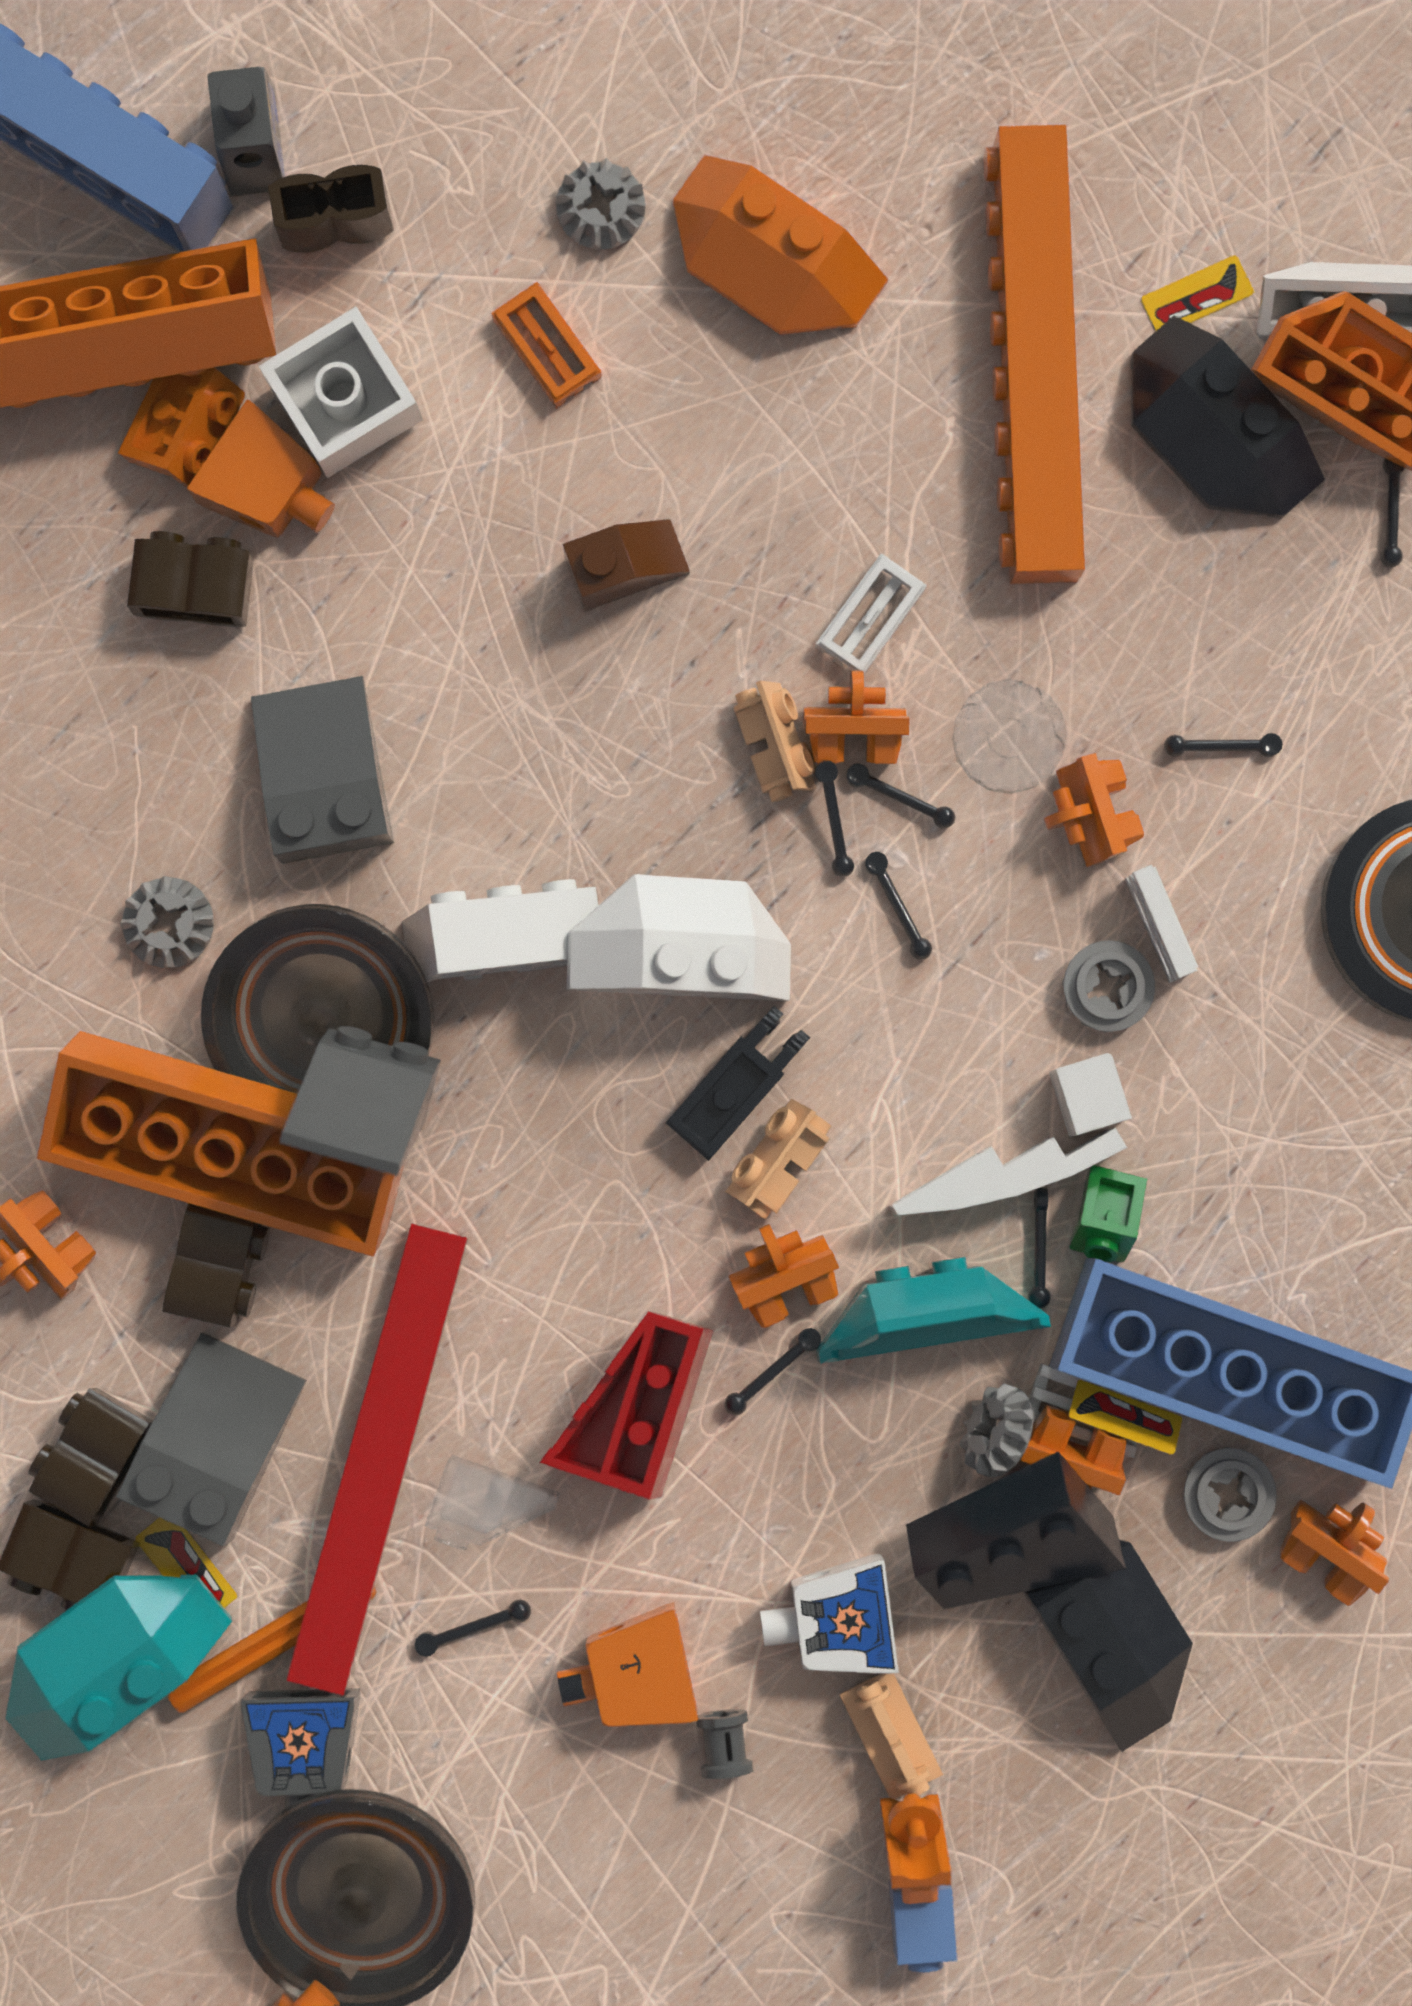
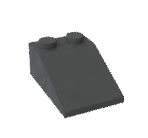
(320, 770)
(362, 1100)
(212, 1440)

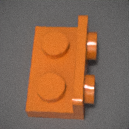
(181, 423)

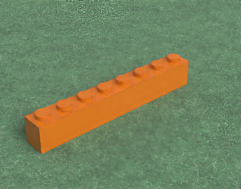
(1036, 355)

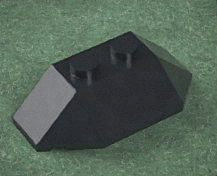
(1218, 424)
(1119, 1645)

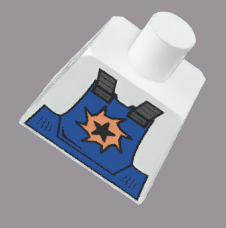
(838, 1619)

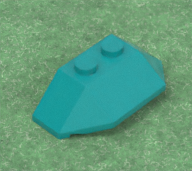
(928, 1311)
(110, 1660)

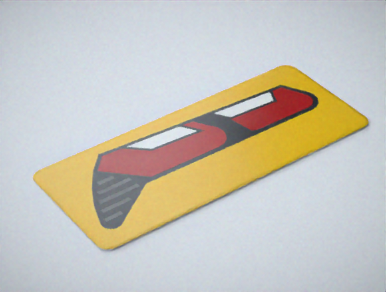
(1199, 293)
(1125, 1417)
(178, 1554)

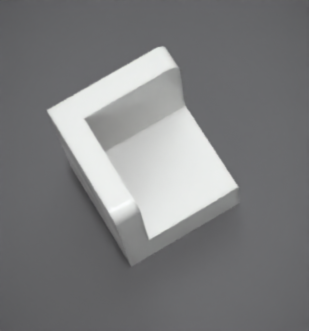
(1090, 1094)

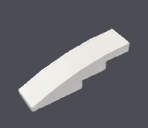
(988, 1180)

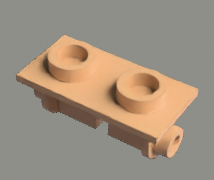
(772, 718)
(791, 1135)
(891, 1735)

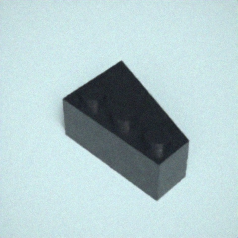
(1015, 1537)

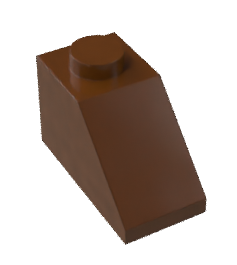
(624, 561)

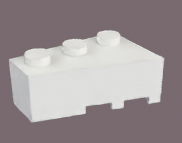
(498, 931)

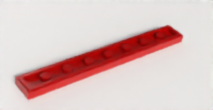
(377, 1460)

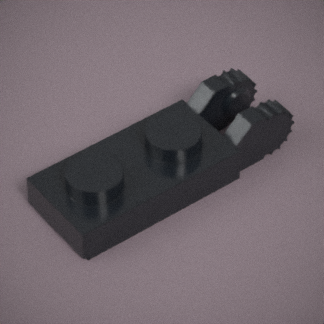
(733, 1088)

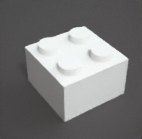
(341, 392)

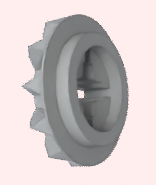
(589, 226)
(193, 927)
(1116, 960)
(1008, 1439)
(1254, 1484)

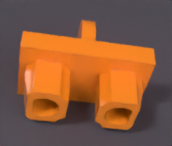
(880, 725)
(1088, 810)
(56, 1265)
(783, 1266)
(1096, 1464)
(1343, 1540)
(915, 1846)

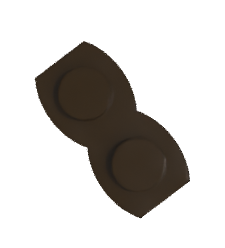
(319, 210)
(190, 581)
(214, 1267)
(90, 1456)
(63, 1554)

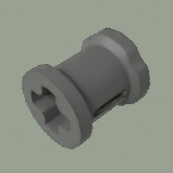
(724, 1744)

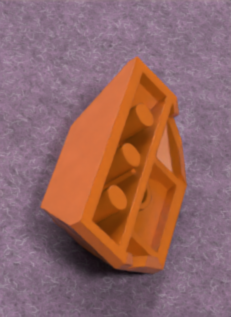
(772, 250)
(1345, 371)

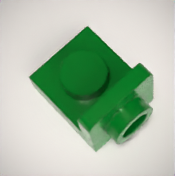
(1109, 1214)

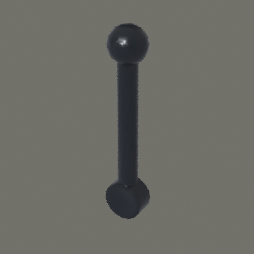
(1392, 555)
(1268, 745)
(826, 773)
(858, 776)
(876, 864)
(1039, 1294)
(808, 1340)
(428, 1642)

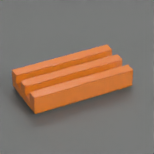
(573, 383)

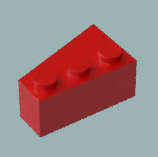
(637, 1410)

